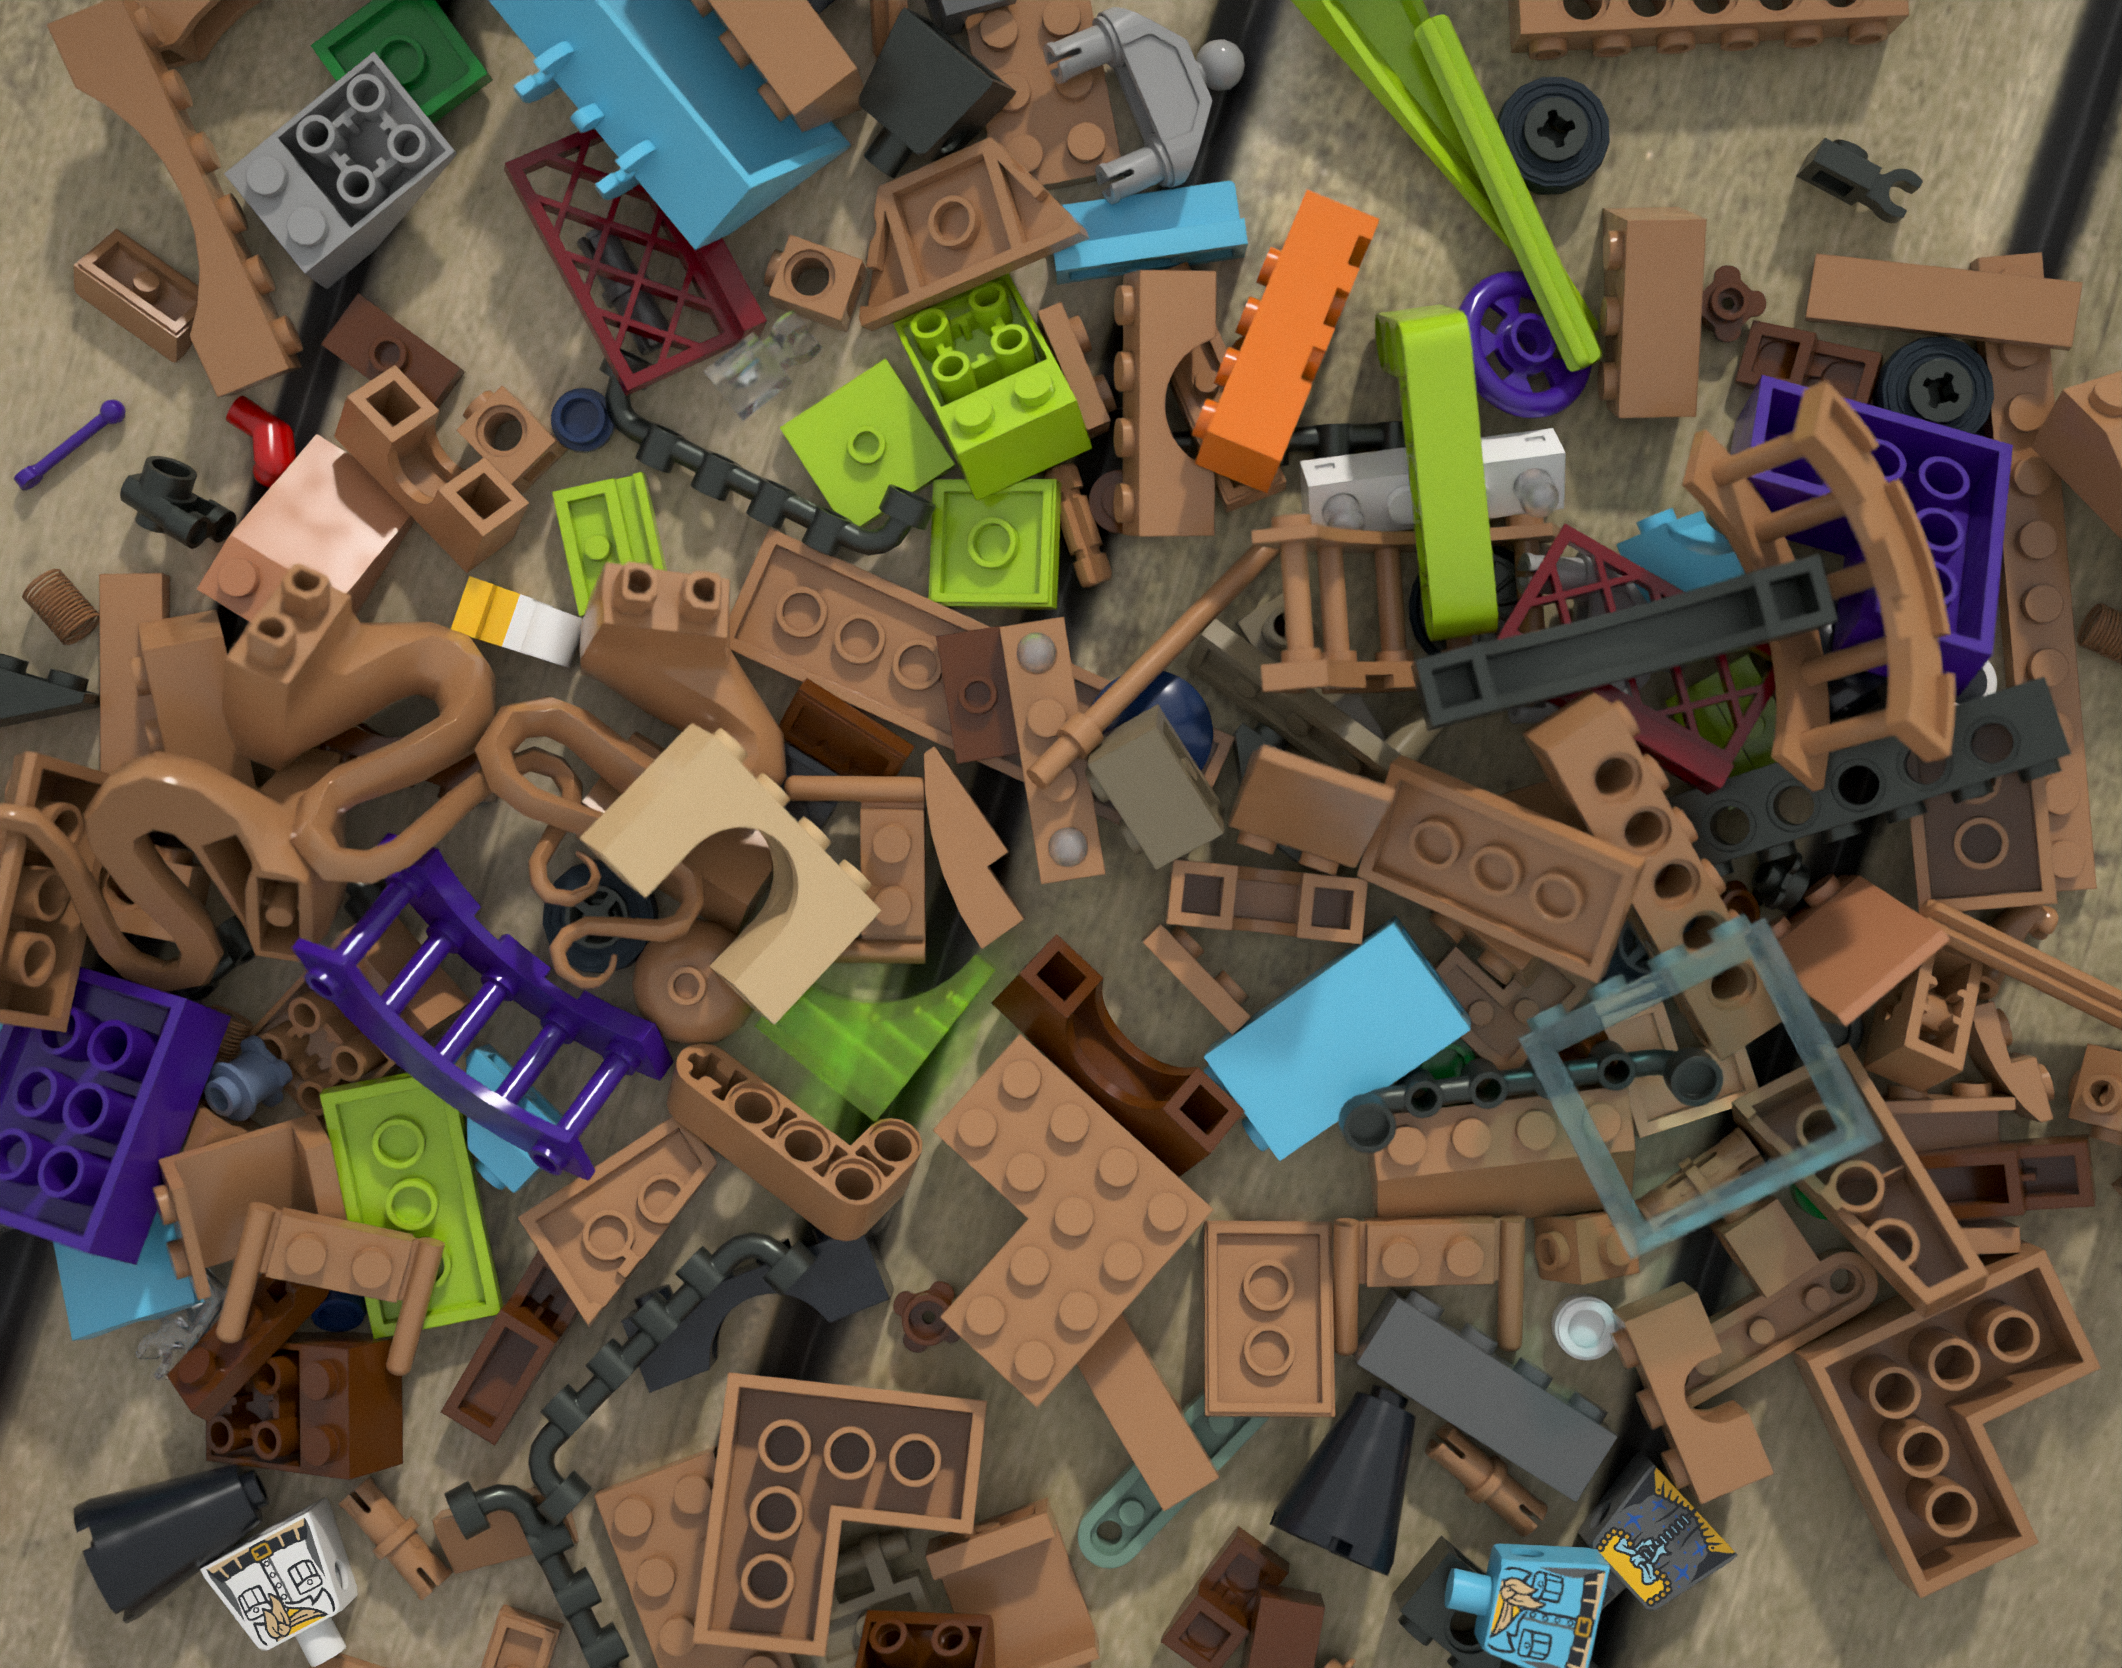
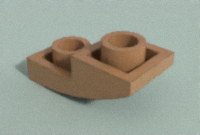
(2010, 1073)

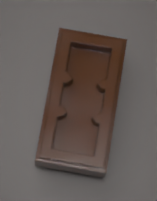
(375, 342)
(977, 695)
(841, 735)

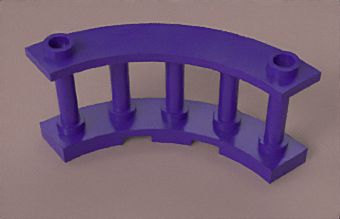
(508, 974)

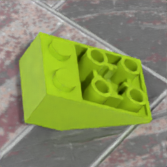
(993, 386)

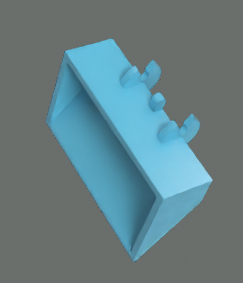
(669, 108)

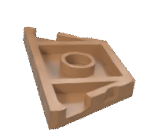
(958, 229)

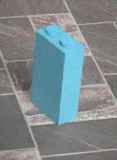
(1336, 1037)

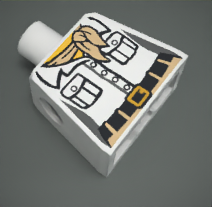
(289, 1583)

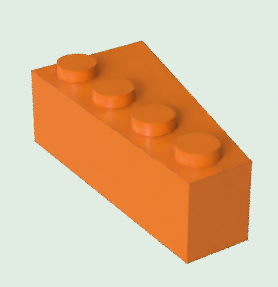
(1282, 341)

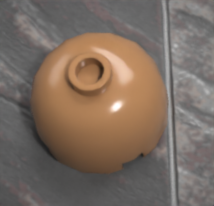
(681, 990)

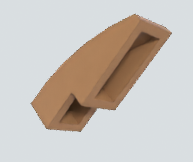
(965, 851)

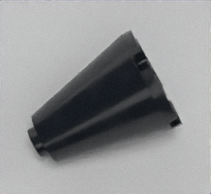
(1355, 1483)
(165, 1532)

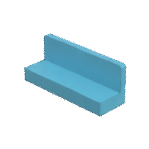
(1154, 232)

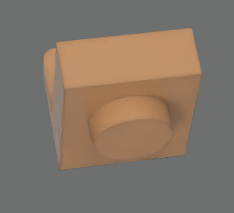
(1580, 1249)

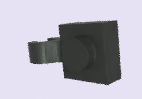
(1846, 174)

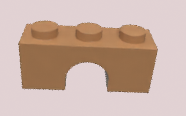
(394, 437)
(1266, 901)
(1710, 1447)

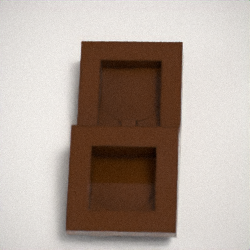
(1806, 361)
(1222, 1601)

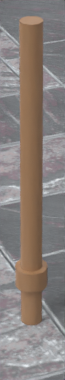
(1084, 731)

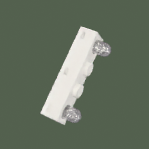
(1373, 488)

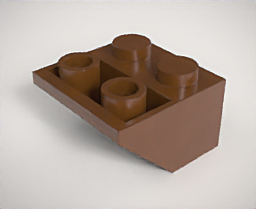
(926, 1640)

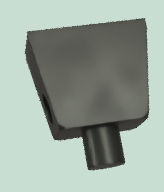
(927, 95)

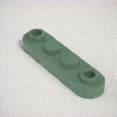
(1133, 1504)

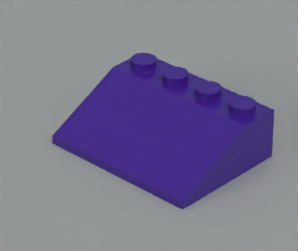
(98, 1110)

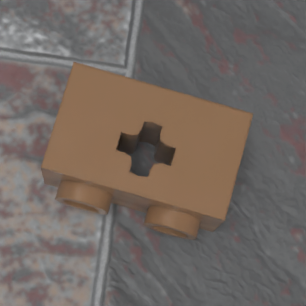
(1926, 1022)

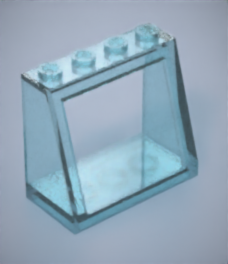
(1672, 974)

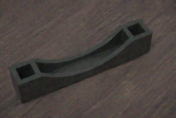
(1624, 643)

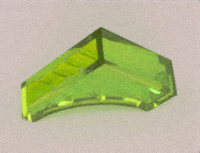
(873, 1045)

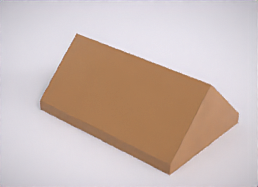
(732, 861)

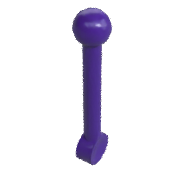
(111, 412)

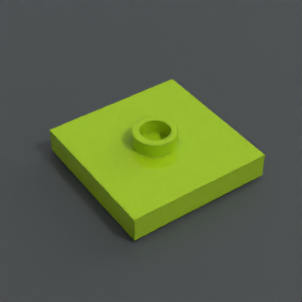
(865, 441)
(995, 548)

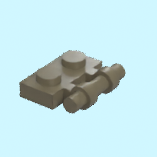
(887, 1593)

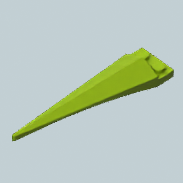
(1384, 54)

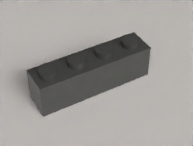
(1485, 1394)

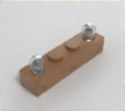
(1041, 703)

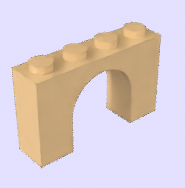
(705, 789)

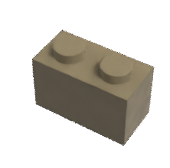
(1155, 788)

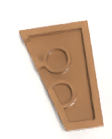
(608, 1225)

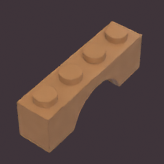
(1162, 322)

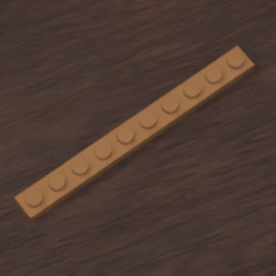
(2036, 577)

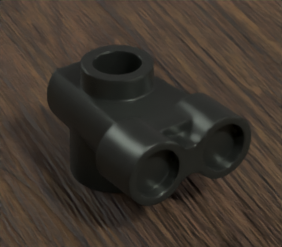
(168, 506)

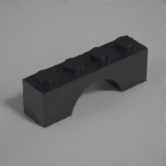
(837, 1284)

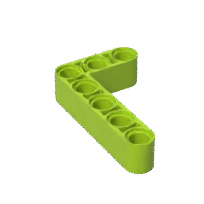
(1435, 371)

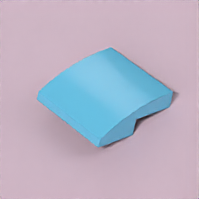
(113, 1294)

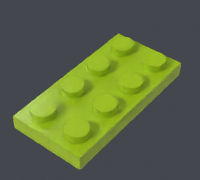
(411, 1172)

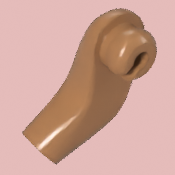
(2017, 923)

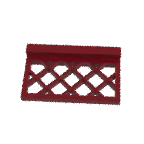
(710, 269)
(1672, 746)

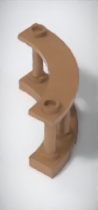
(1896, 565)
(1338, 667)

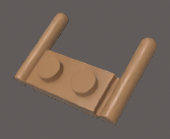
(889, 859)
(1429, 1254)
(338, 1258)

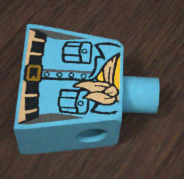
(1534, 1603)

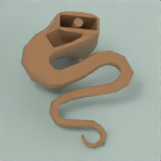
(667, 651)
(318, 671)
(236, 834)

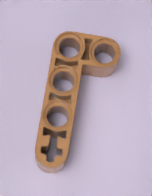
(770, 1133)

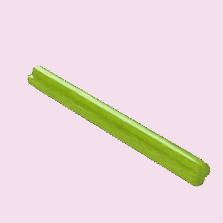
(1508, 193)

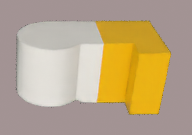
(517, 622)

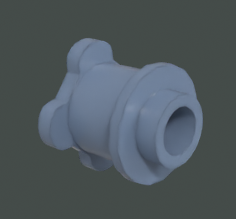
(246, 1081)

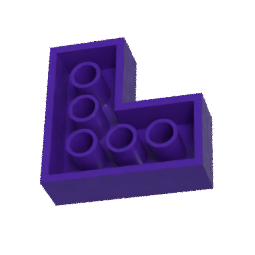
(1958, 495)

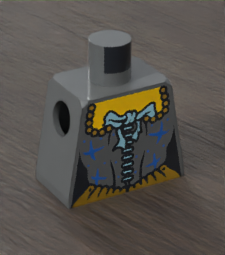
(1652, 1537)

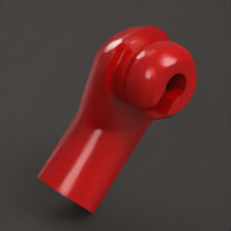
(271, 439)

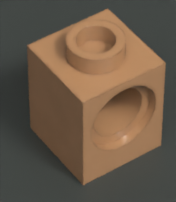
(836, 302)
(530, 457)
(1765, 1245)

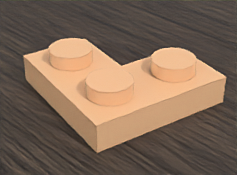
(1651, 1101)

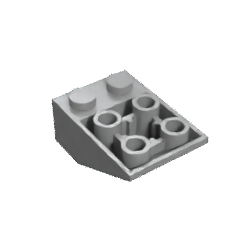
(343, 171)

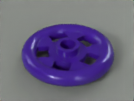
(1514, 393)

